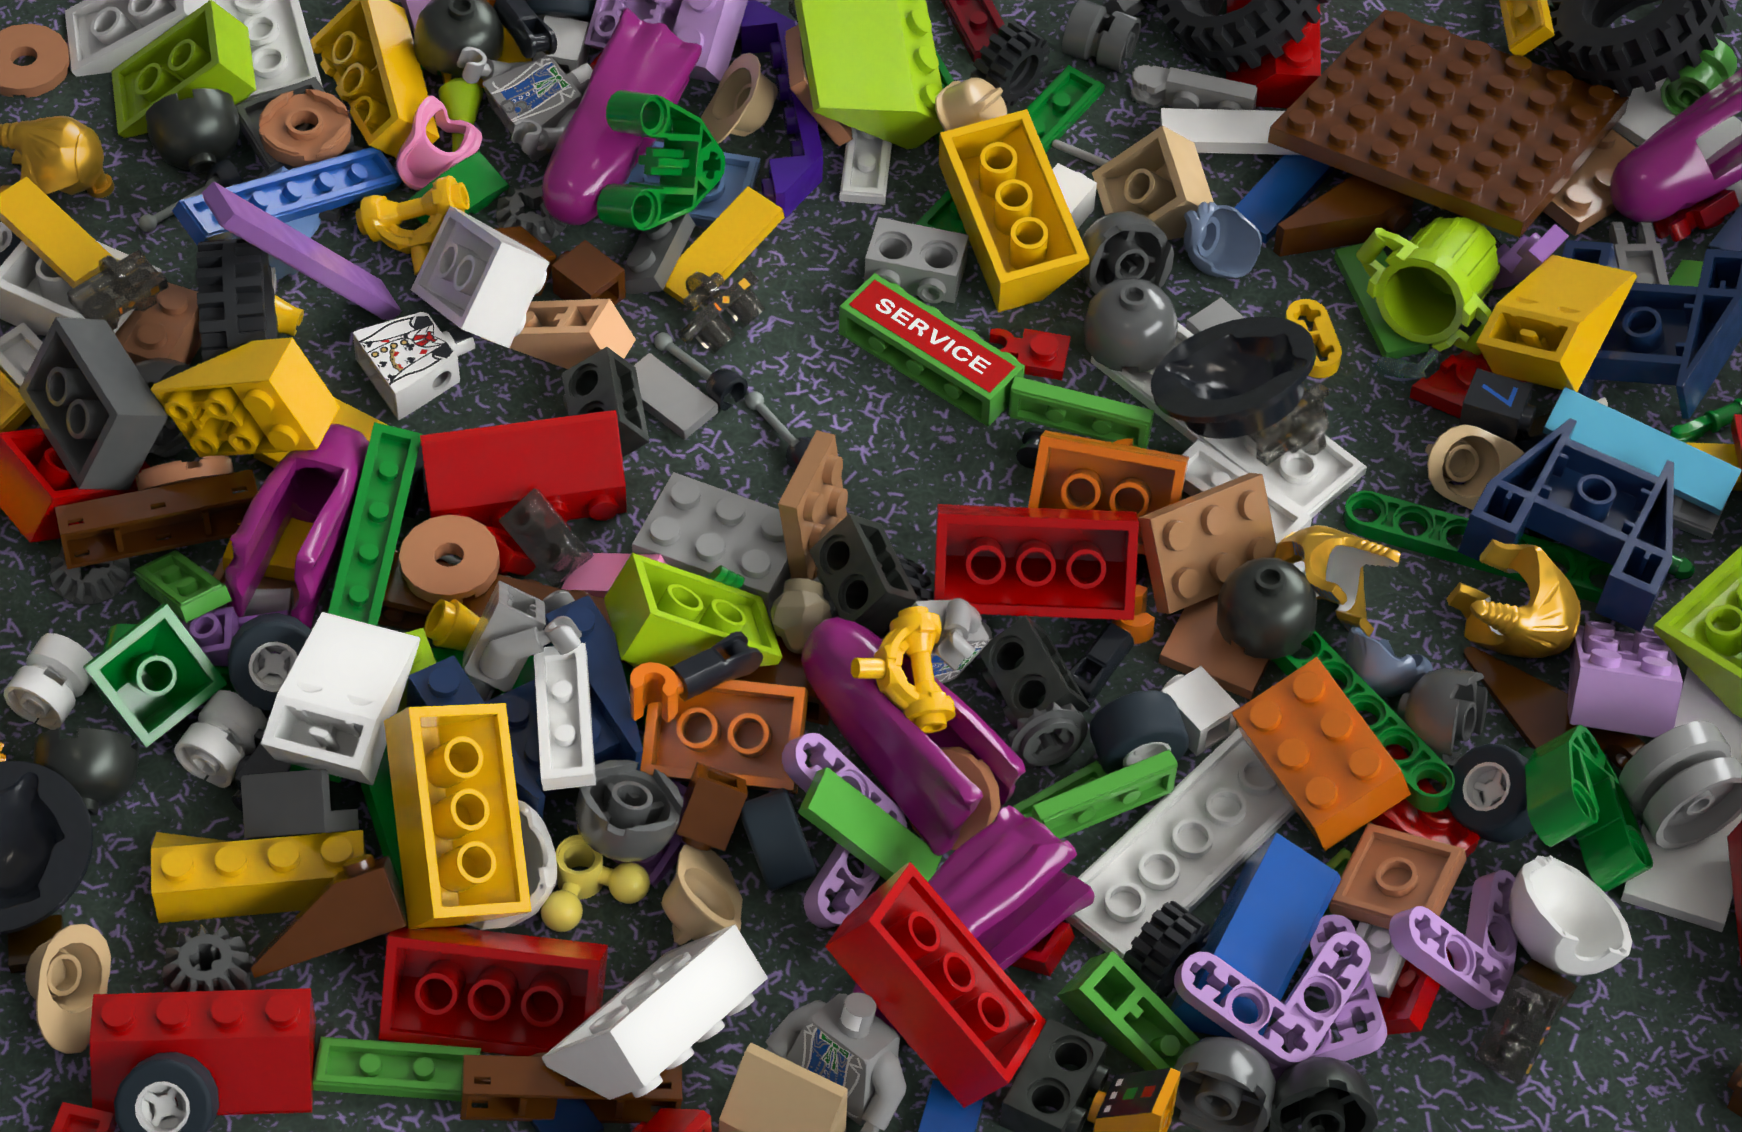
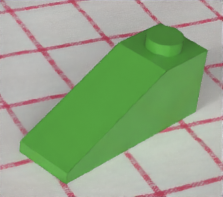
(1126, 1012)

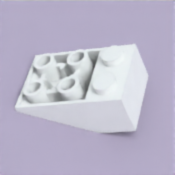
(339, 696)

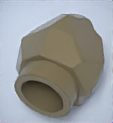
(799, 612)

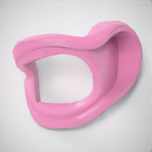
(419, 159)

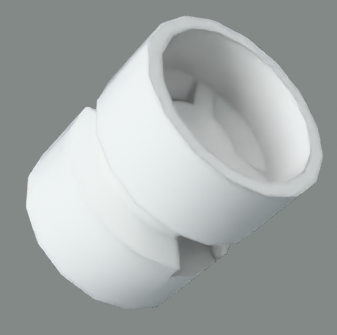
(49, 681)
(220, 738)

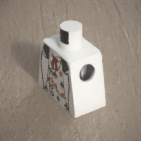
(411, 359)

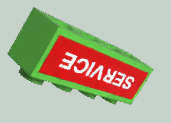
(930, 348)

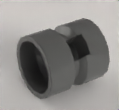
(1099, 35)

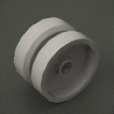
(1684, 784)

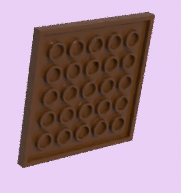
(1450, 121)

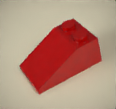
(36, 482)

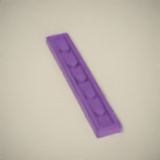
(300, 251)

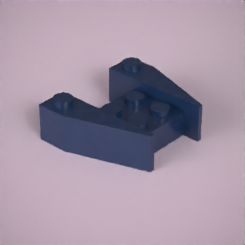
(1670, 330)
(1590, 506)
(612, 725)

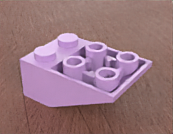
(704, 22)
(1623, 681)

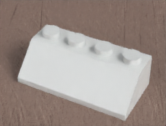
(660, 1016)

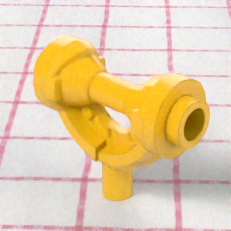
(382, 217)
(914, 634)

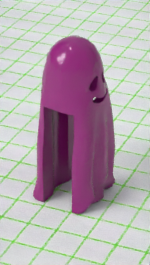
(589, 152)
(1669, 166)
(304, 486)
(899, 753)
(1009, 886)

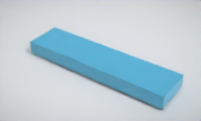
(1697, 474)

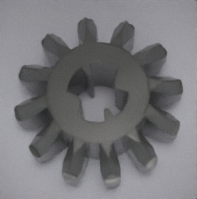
(223, 954)

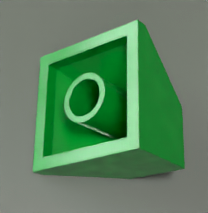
(153, 676)

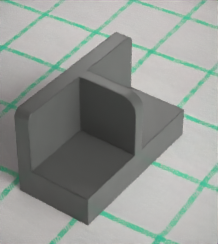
(291, 805)

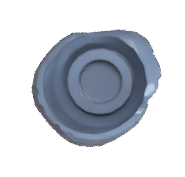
(1221, 241)
(1380, 667)

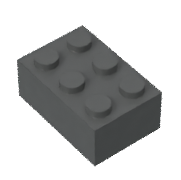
(92, 403)

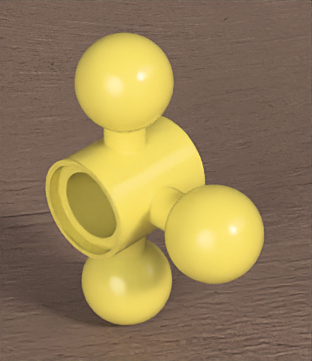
(563, 909)

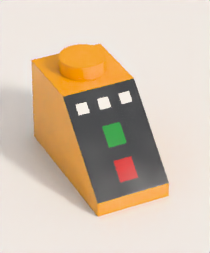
(1136, 1102)

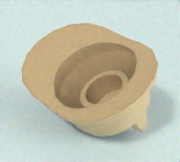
(741, 100)
(968, 103)
(1468, 456)
(701, 896)
(63, 981)

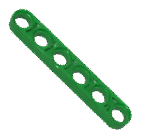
(1440, 525)
(1388, 729)

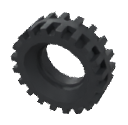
(1238, 35)
(1638, 51)
(233, 296)

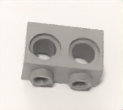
(918, 259)

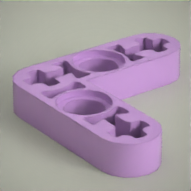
(835, 870)
(1479, 969)
(1360, 1006)
(1291, 1015)

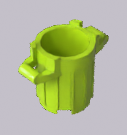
(1433, 280)

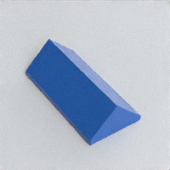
(1264, 927)

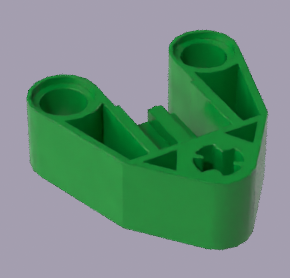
(687, 163)
(1578, 793)

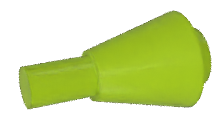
(462, 103)

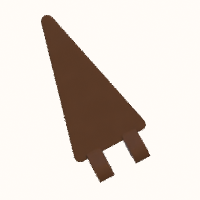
(1541, 709)

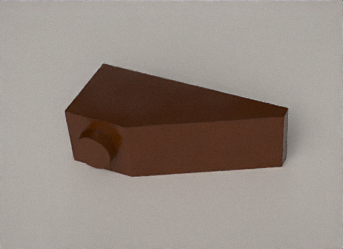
(1344, 217)
(348, 910)

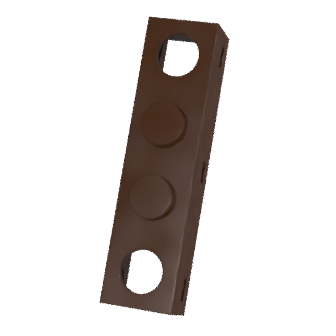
(134, 521)
(529, 1090)

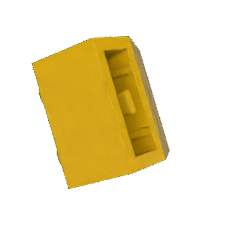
(1554, 322)
(250, 401)

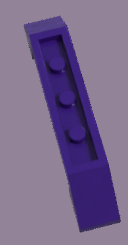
(795, 176)

